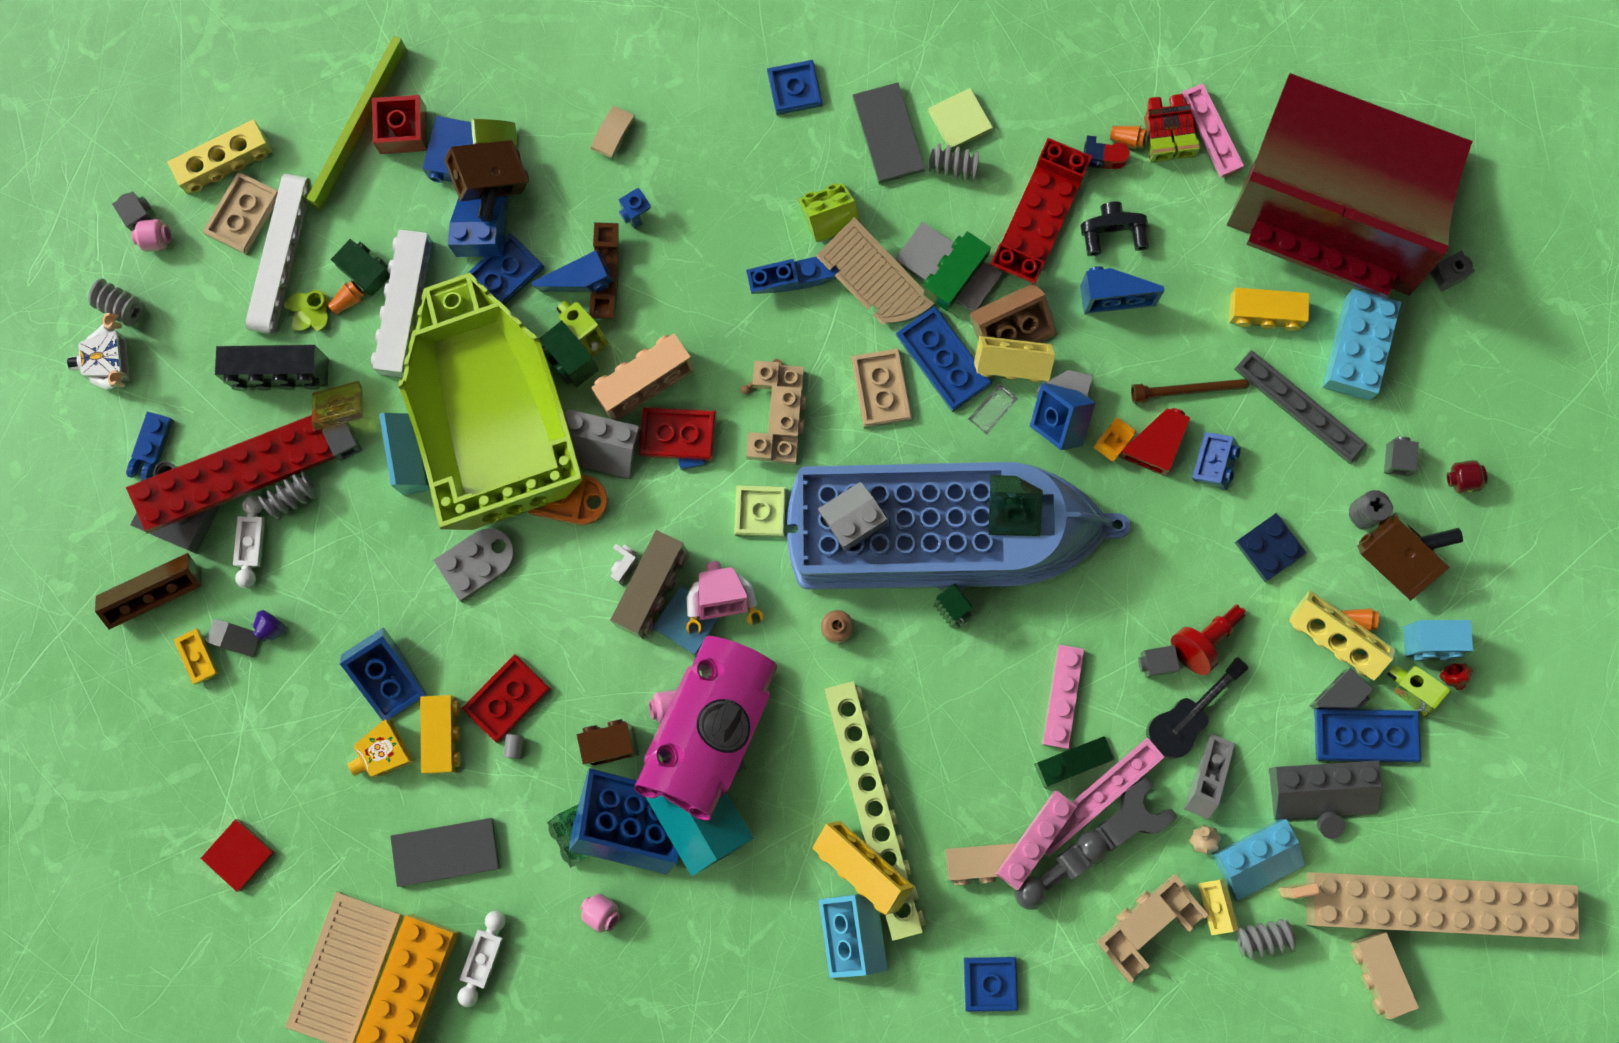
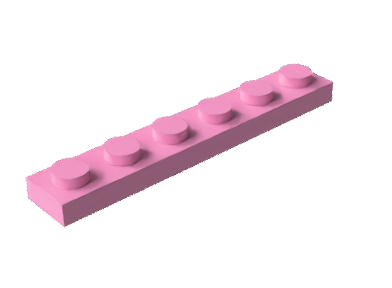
(1108, 789)

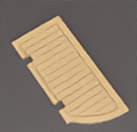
(873, 275)

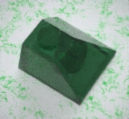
(1014, 507)

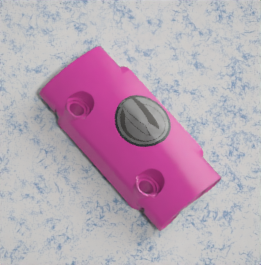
(707, 727)

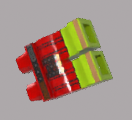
(1170, 129)

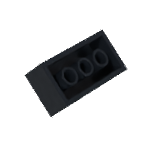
(272, 366)

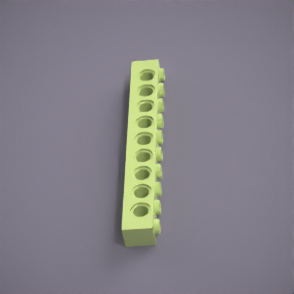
(836, 697)

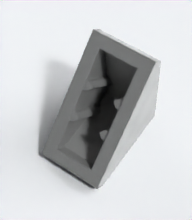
(233, 637)

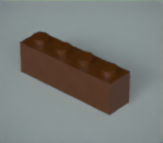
(148, 591)

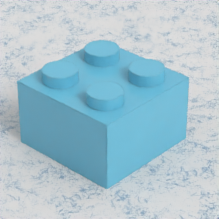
(1438, 638)

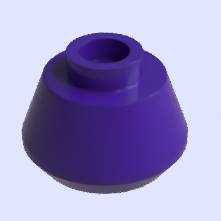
(267, 626)

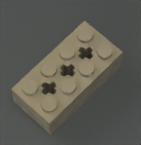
(650, 584)

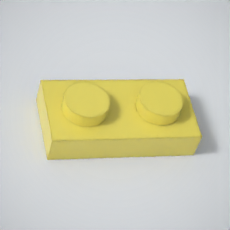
(1218, 906)

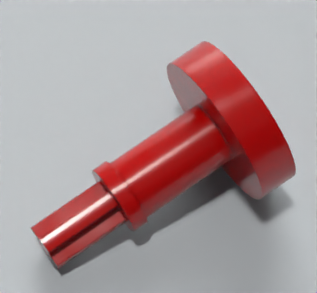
(1197, 648)

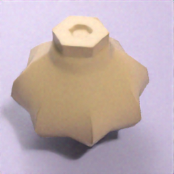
(1205, 839)

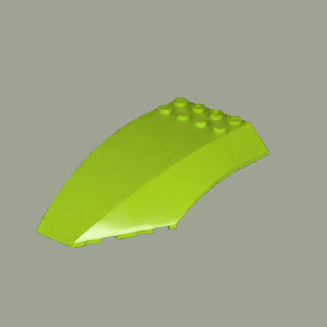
(484, 409)

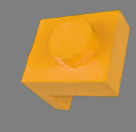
(1115, 439)

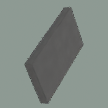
(888, 133)
(444, 852)

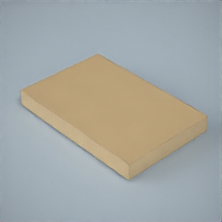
(241, 213)
(881, 388)

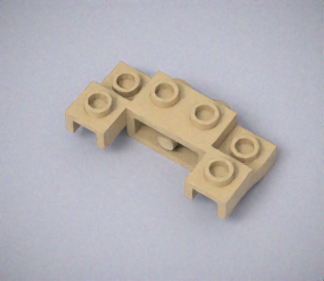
(784, 420)
(1145, 920)

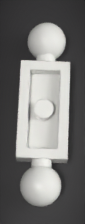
(248, 542)
(481, 958)

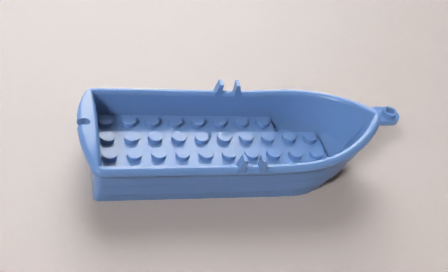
(940, 528)

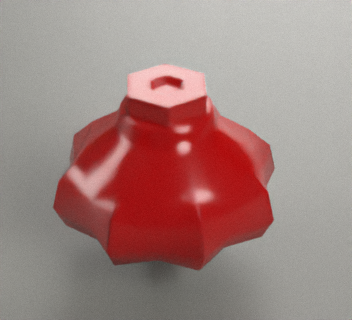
(1456, 675)

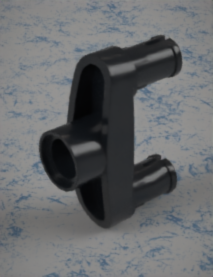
(1113, 220)

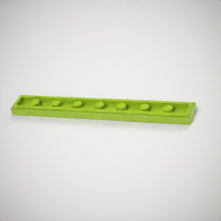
(356, 123)

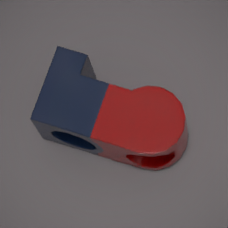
(1106, 155)

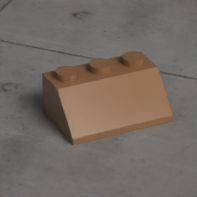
(1016, 316)

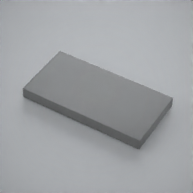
(925, 251)

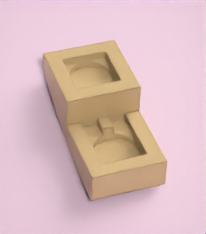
(611, 132)

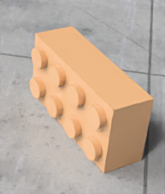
(643, 377)

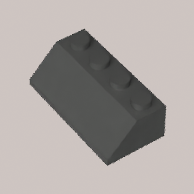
(1323, 788)

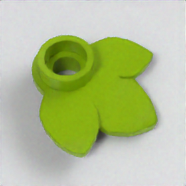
(305, 312)

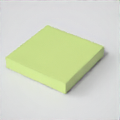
(960, 119)
(760, 511)

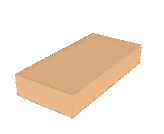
(1299, 890)

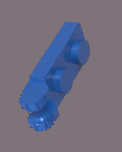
(149, 445)

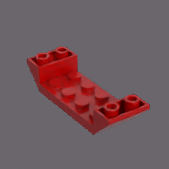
(1041, 211)

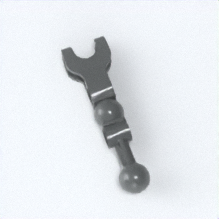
(1094, 845)

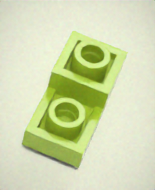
(493, 131)

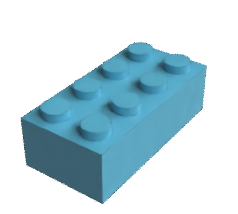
(1361, 344)

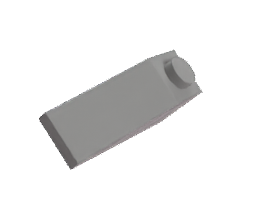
(1210, 777)

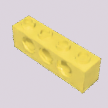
(207, 155)
(1336, 622)

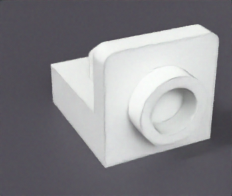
(623, 567)

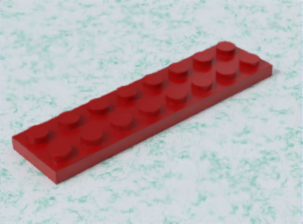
(229, 474)

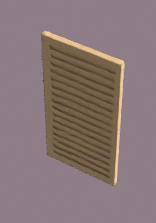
(343, 970)

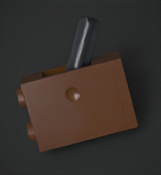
(486, 173)
(1405, 555)

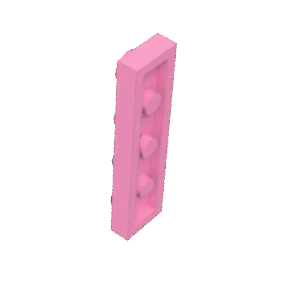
(1212, 131)
(1063, 697)
(1036, 840)

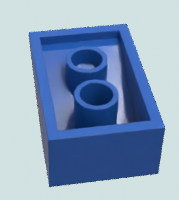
(475, 238)
(1115, 290)
(382, 674)

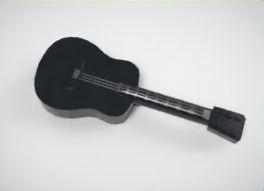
(1176, 730)

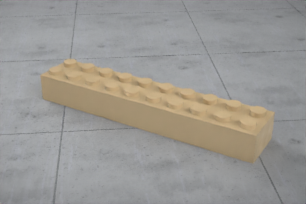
(1443, 905)

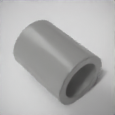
(513, 746)

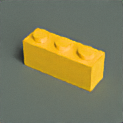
(1269, 308)
(439, 734)

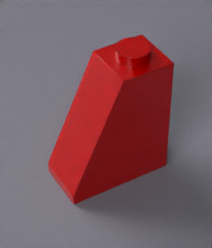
(1158, 442)

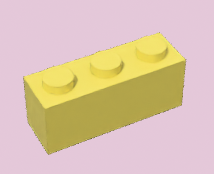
(1014, 359)

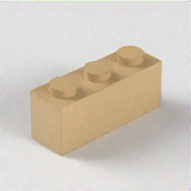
(976, 862)
(1383, 975)

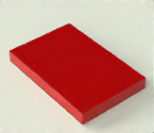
(677, 433)
(506, 698)

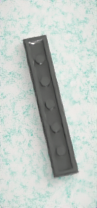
(1300, 406)

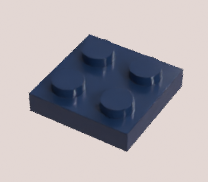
(1270, 547)

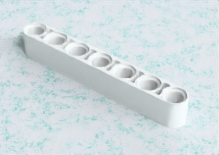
(278, 254)

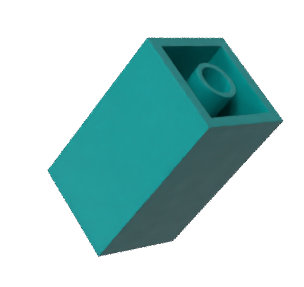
(702, 841)

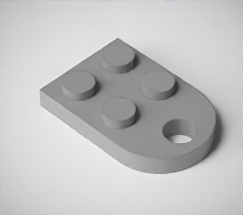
(474, 563)

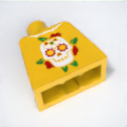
(380, 752)

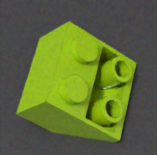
(828, 211)

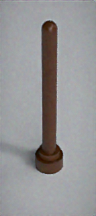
(1140, 393)

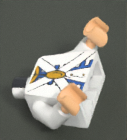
(103, 356)

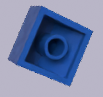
(1062, 416)

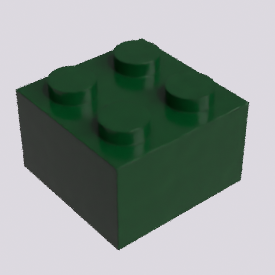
(566, 351)

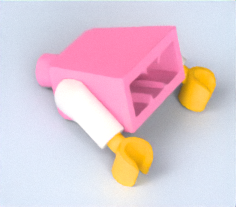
(720, 594)

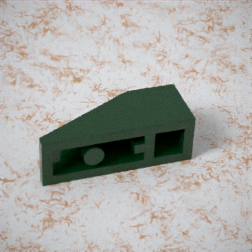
(1074, 761)

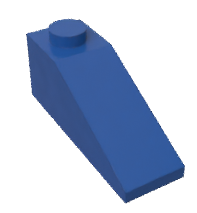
(581, 275)

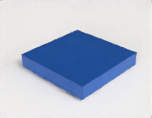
(794, 87)
(990, 984)

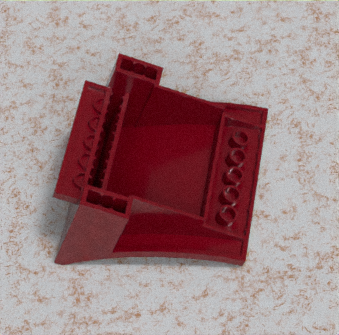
(1351, 189)

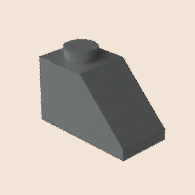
(1344, 692)

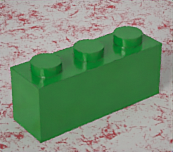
(956, 270)

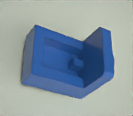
(633, 206)

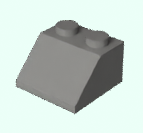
(853, 516)

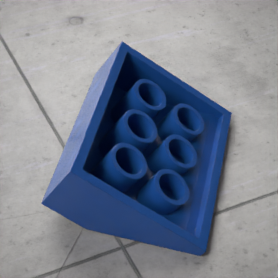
(620, 825)

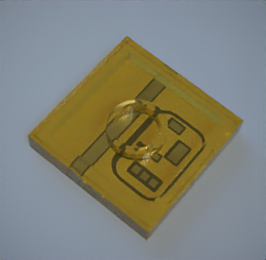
(337, 405)

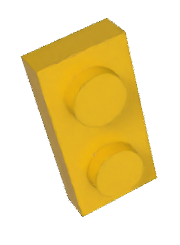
(196, 656)

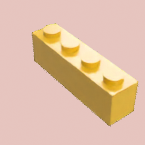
(862, 867)

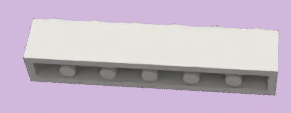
(402, 301)

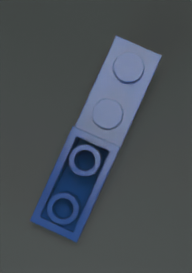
(789, 275)

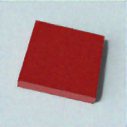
(237, 855)

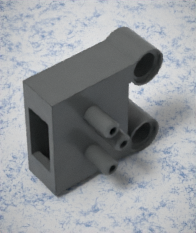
(185, 533)

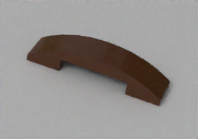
(607, 244)

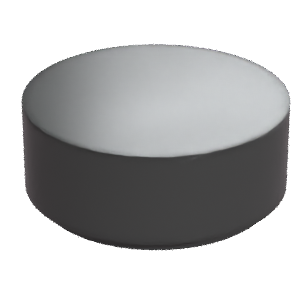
(1331, 825)

